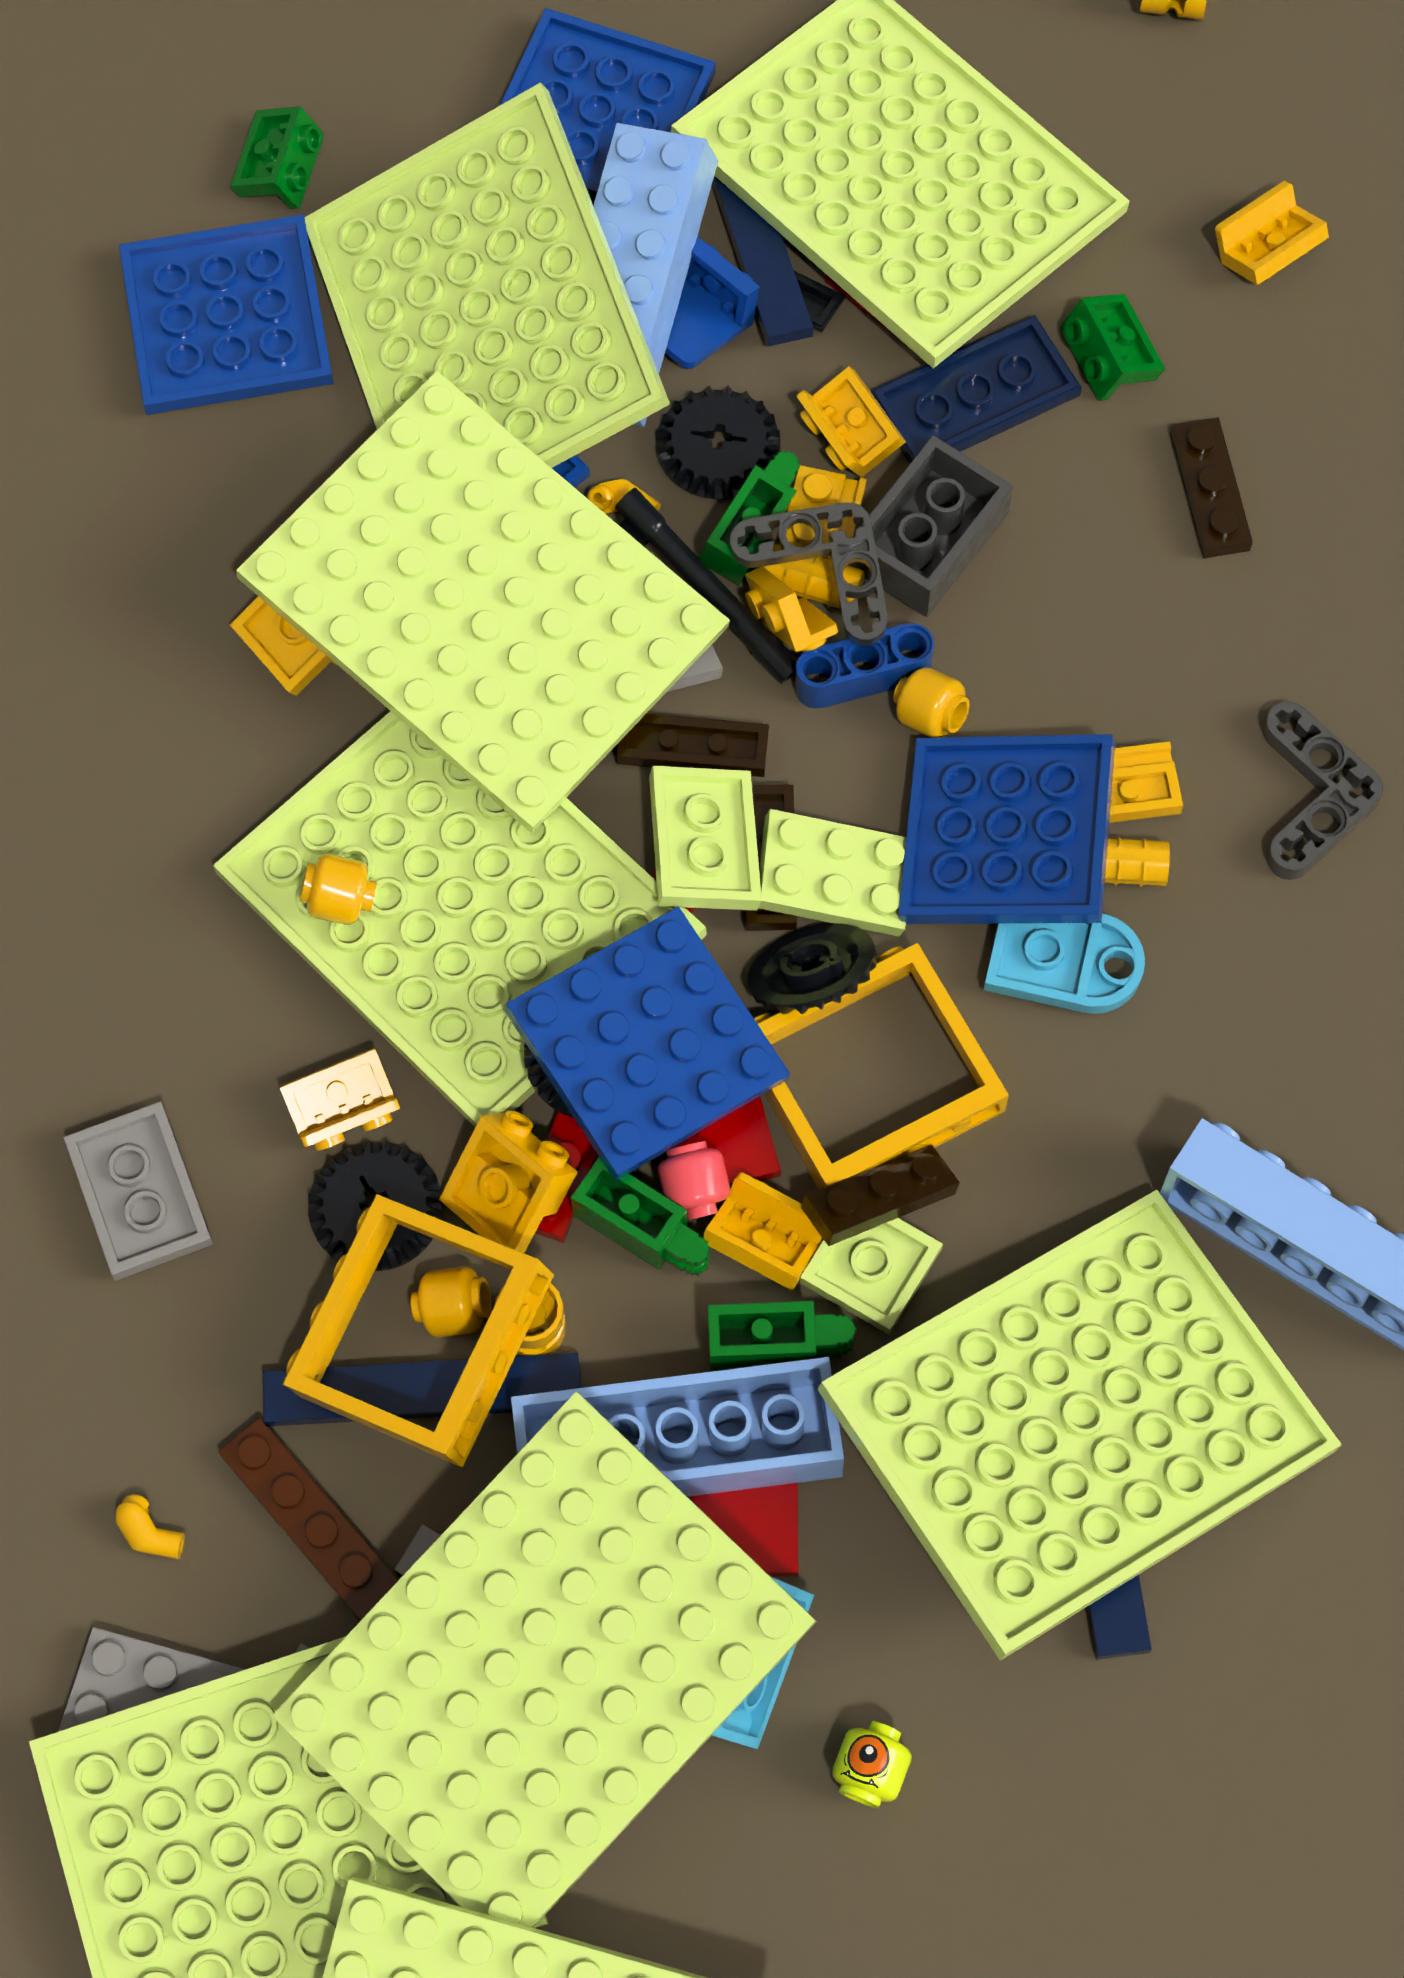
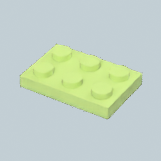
(704, 838)
(832, 872)

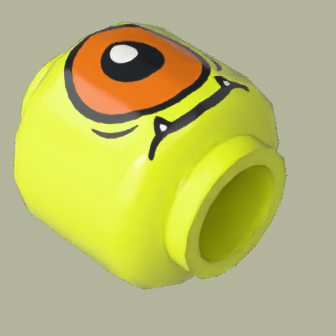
(871, 1764)

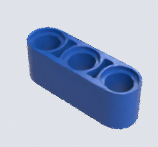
(848, 682)

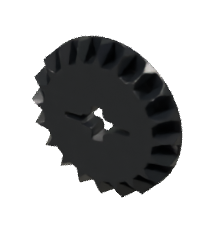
(689, 453)
(812, 967)
(386, 1171)

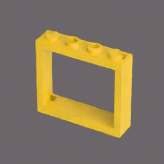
(932, 1128)
(487, 1363)

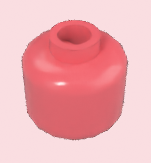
(694, 1178)

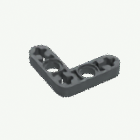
(842, 552)
(1333, 797)

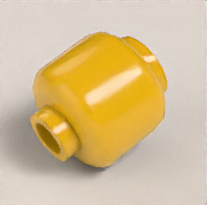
(931, 703)
(337, 889)
(451, 1302)

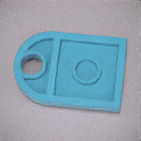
(1065, 964)

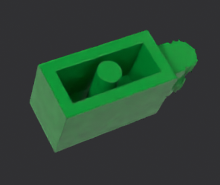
(761, 495)
(639, 1220)
(774, 1334)

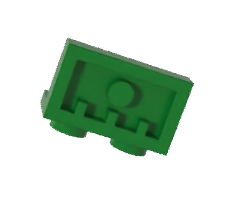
(278, 155)
(1110, 344)

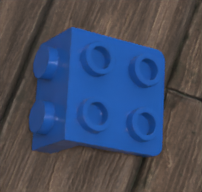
(712, 308)

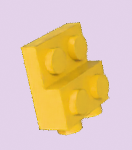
(280, 646)
(508, 1180)

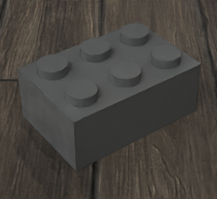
(935, 523)

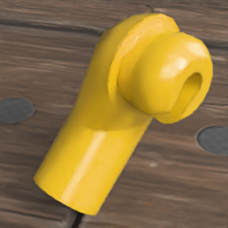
(609, 493)
(140, 1532)

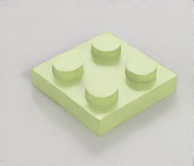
(873, 1271)

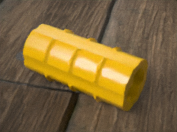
(815, 578)
(1137, 862)

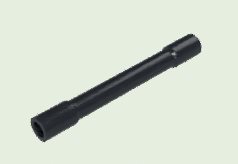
(653, 527)

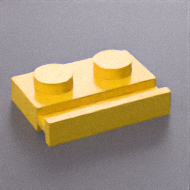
(820, 489)
(1144, 783)

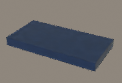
(980, 389)

